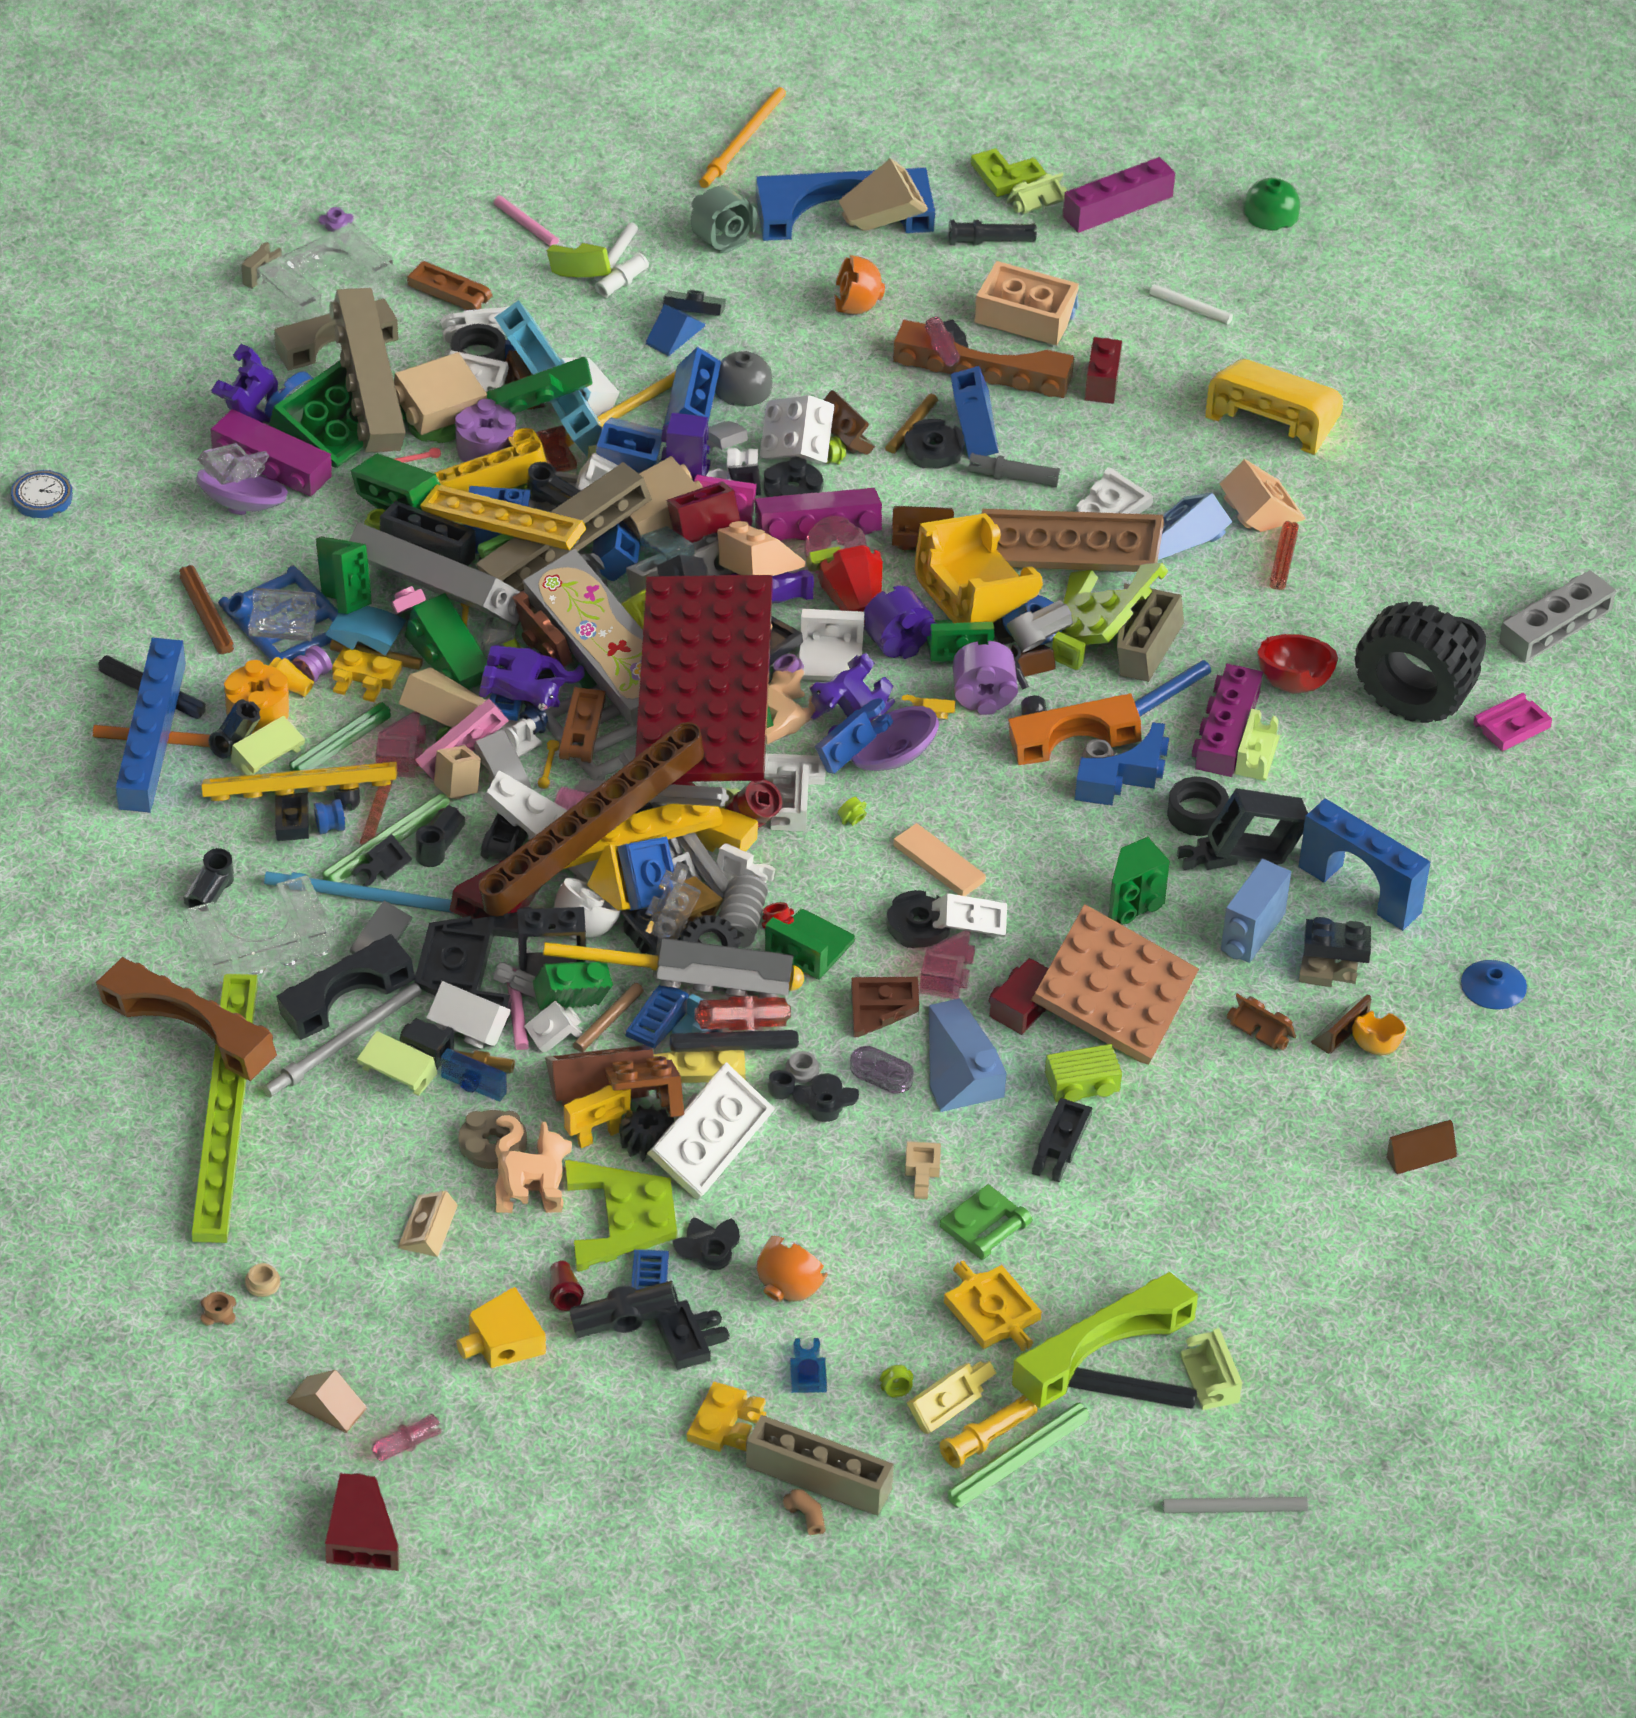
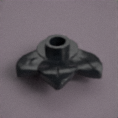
(825, 1097)
(705, 1240)

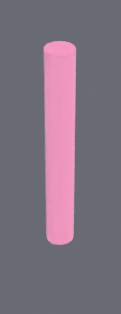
(525, 221)
(518, 1018)

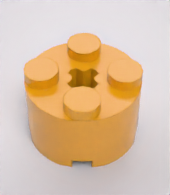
(260, 685)

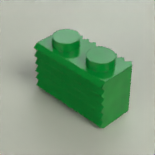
(572, 984)

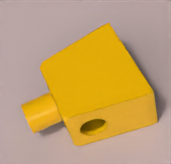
(503, 1331)

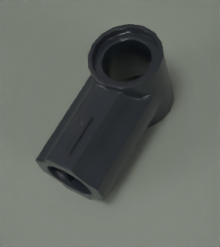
(548, 487)
(236, 726)
(437, 836)
(212, 879)

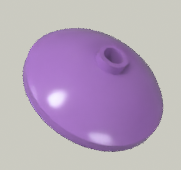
(243, 496)
(902, 742)

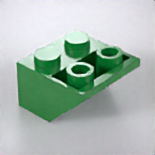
(1138, 881)

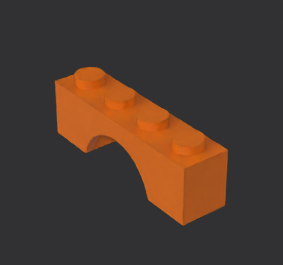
(1107, 719)

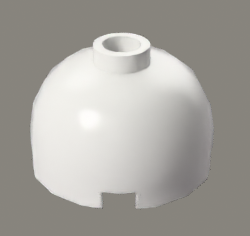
(599, 914)

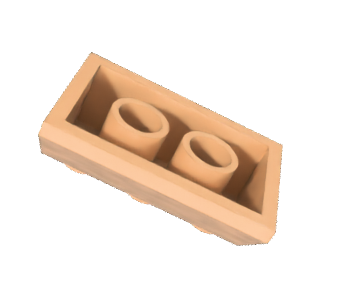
(1025, 303)

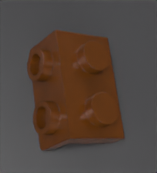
(848, 425)
(907, 522)

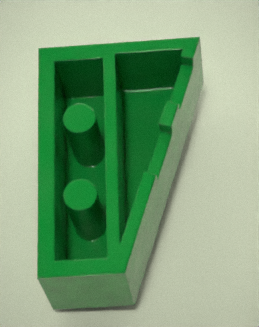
(384, 480)
(445, 641)

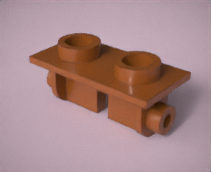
(1253, 1013)

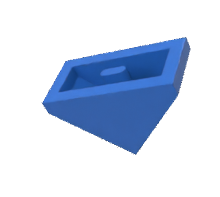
(672, 330)

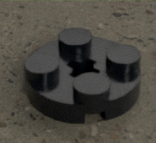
(948, 440)
(795, 470)
(914, 933)

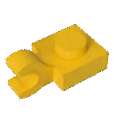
(939, 706)

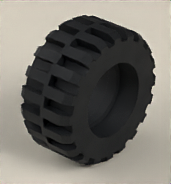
(1432, 639)

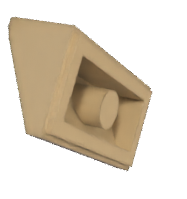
(428, 1223)

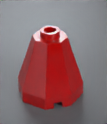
(852, 577)

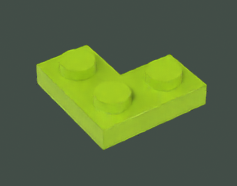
(1001, 175)

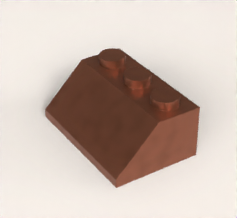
(584, 1072)

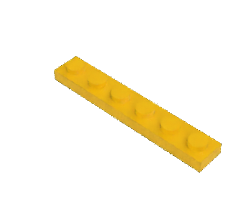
(503, 517)
(313, 779)
(659, 822)

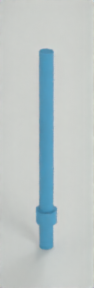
(364, 892)

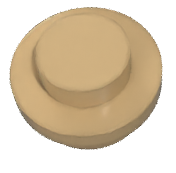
(262, 1280)

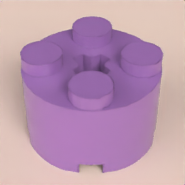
(483, 429)
(984, 677)

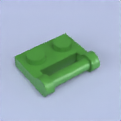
(979, 1214)

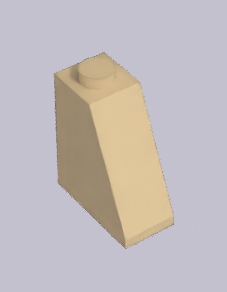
(882, 198)
(439, 697)

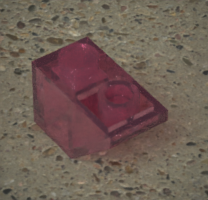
(401, 744)
(945, 966)

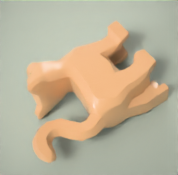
(786, 713)
(529, 1172)

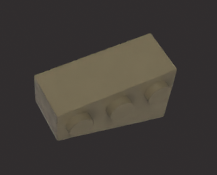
(1149, 633)

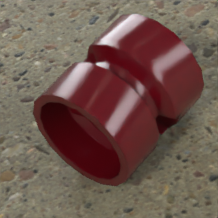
(757, 800)

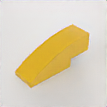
(735, 830)

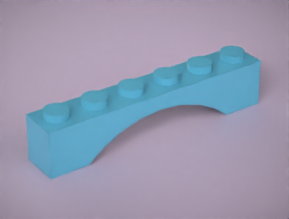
(539, 356)

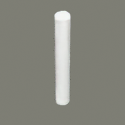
(620, 246)
(1191, 304)

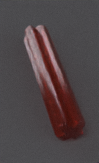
(1284, 555)

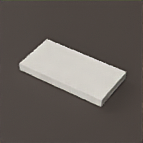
(711, 1131)

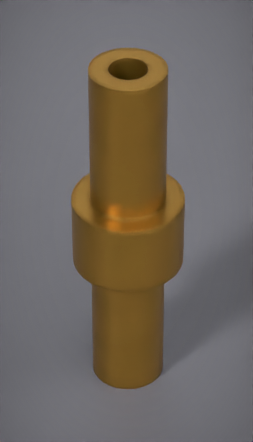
(499, 1063)

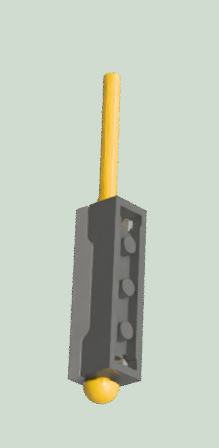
(701, 964)

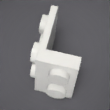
(797, 428)
(829, 641)

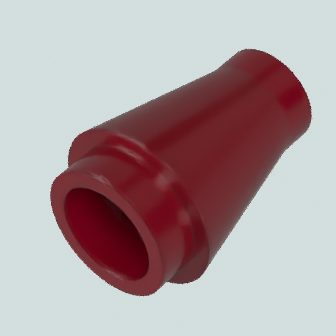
(564, 1287)

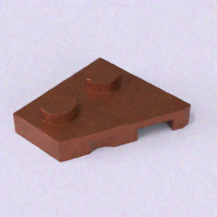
(540, 632)
(882, 1001)

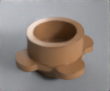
(215, 1301)

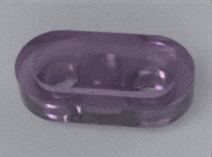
(883, 1069)

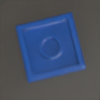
(643, 869)

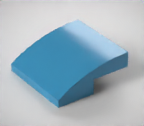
(368, 625)

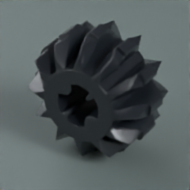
(643, 1129)

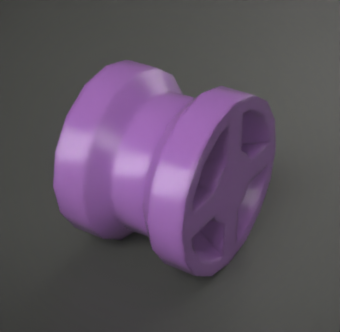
(313, 663)

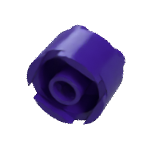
(898, 622)

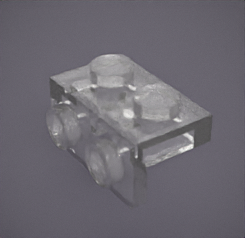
(232, 463)
(283, 614)
(674, 906)

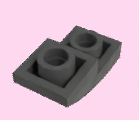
(383, 922)

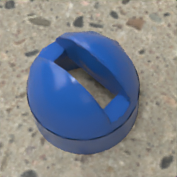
(239, 606)

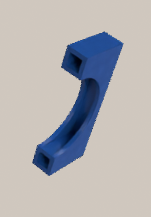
(786, 197)

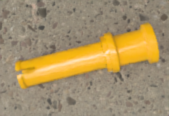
(977, 1437)

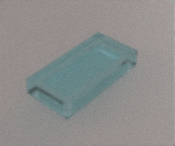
(666, 543)

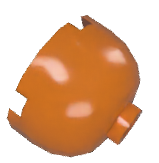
(859, 286)
(788, 1271)

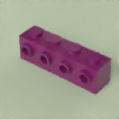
(1118, 194)
(290, 459)
(797, 514)
(1228, 716)

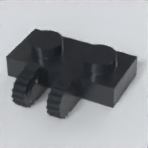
(684, 1335)

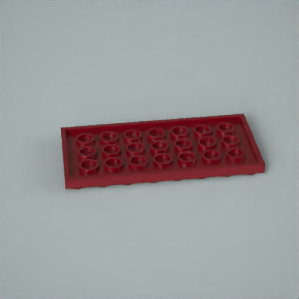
(710, 668)

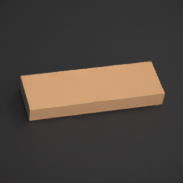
(939, 860)

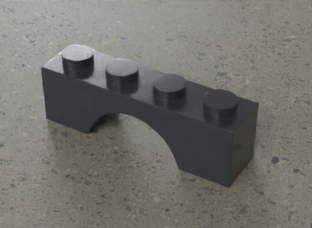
(377, 967)

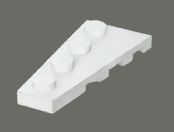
(1115, 495)
(528, 810)

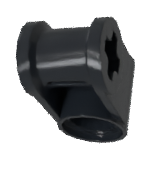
(502, 839)

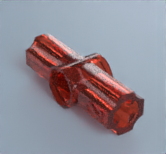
(742, 1013)

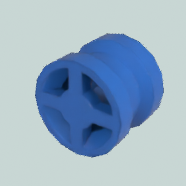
(329, 816)

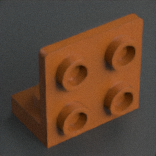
(655, 1072)

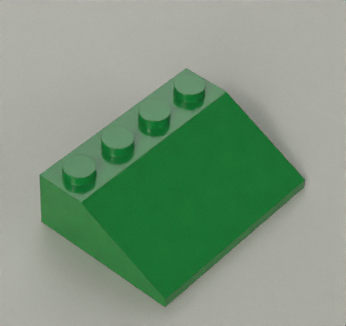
(322, 415)

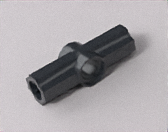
(624, 1309)

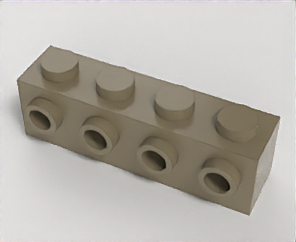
(819, 1465)

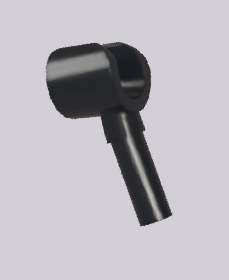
(1020, 677)

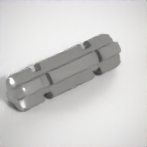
(518, 979)

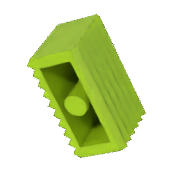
(1083, 1073)

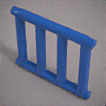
(326, 611)

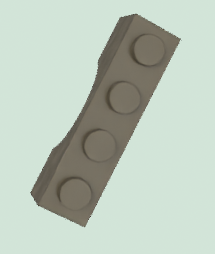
(301, 341)

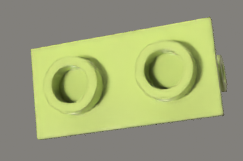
(1026, 195)

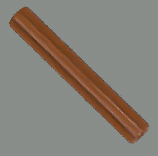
(206, 609)

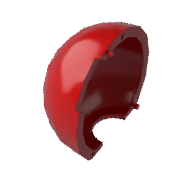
(1296, 662)

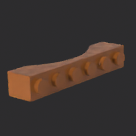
(1038, 372)
(139, 992)

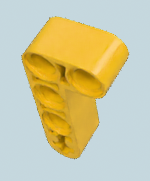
(498, 469)

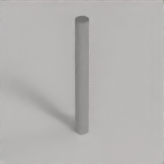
(1246, 1504)

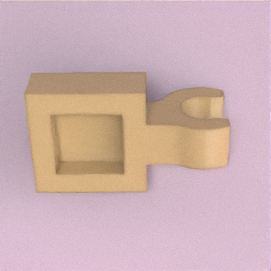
(922, 1162)

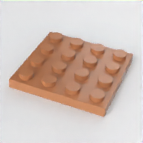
(1115, 984)

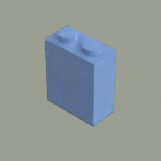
(1255, 911)

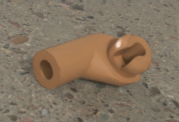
(802, 1501)

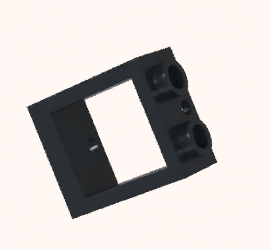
(1228, 829)
(537, 923)

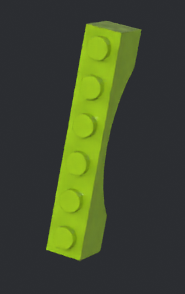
(1153, 1309)

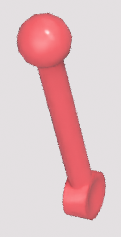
(433, 453)

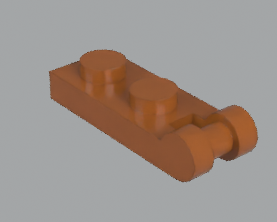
(449, 286)
(582, 724)

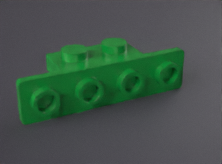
(543, 386)

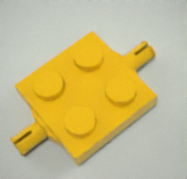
(992, 1306)

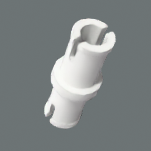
(622, 275)

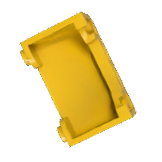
(1278, 395)
(967, 574)

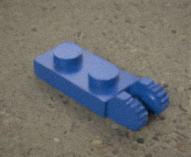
(852, 735)

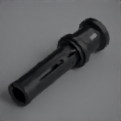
(976, 232)

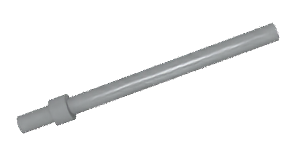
(295, 1072)

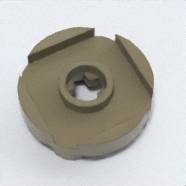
(480, 1126)

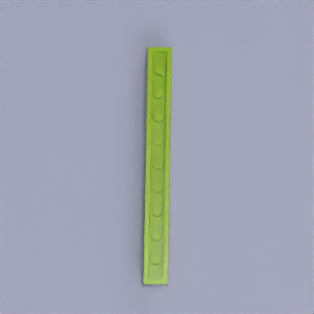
(222, 1125)

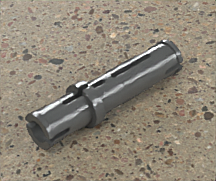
(1014, 470)

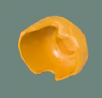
(1378, 1035)

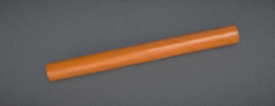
(179, 738)

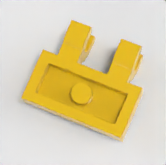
(369, 669)
(596, 1109)
(717, 1418)

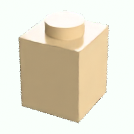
(457, 771)

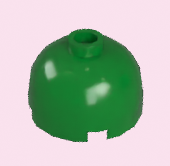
(1272, 204)

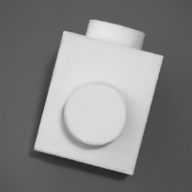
(553, 1026)

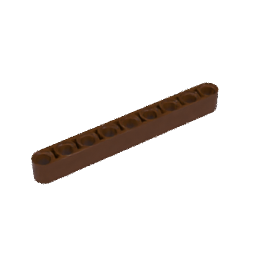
(591, 819)

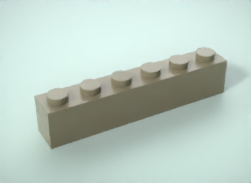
(368, 370)
(597, 505)

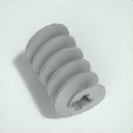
(744, 906)

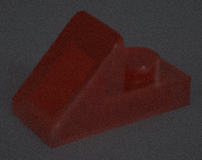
(556, 449)

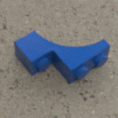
(1140, 766)

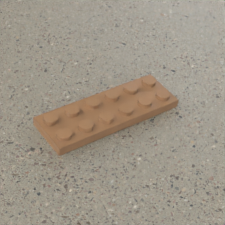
(1077, 539)

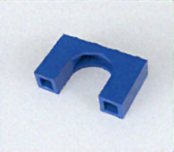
(1399, 870)

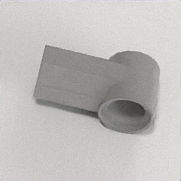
(1033, 628)

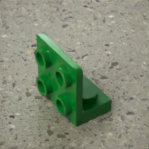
(344, 573)
(949, 637)
(810, 941)

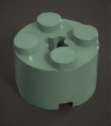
(725, 212)

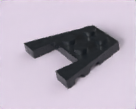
(459, 952)

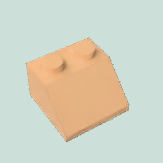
(1259, 498)
(754, 552)

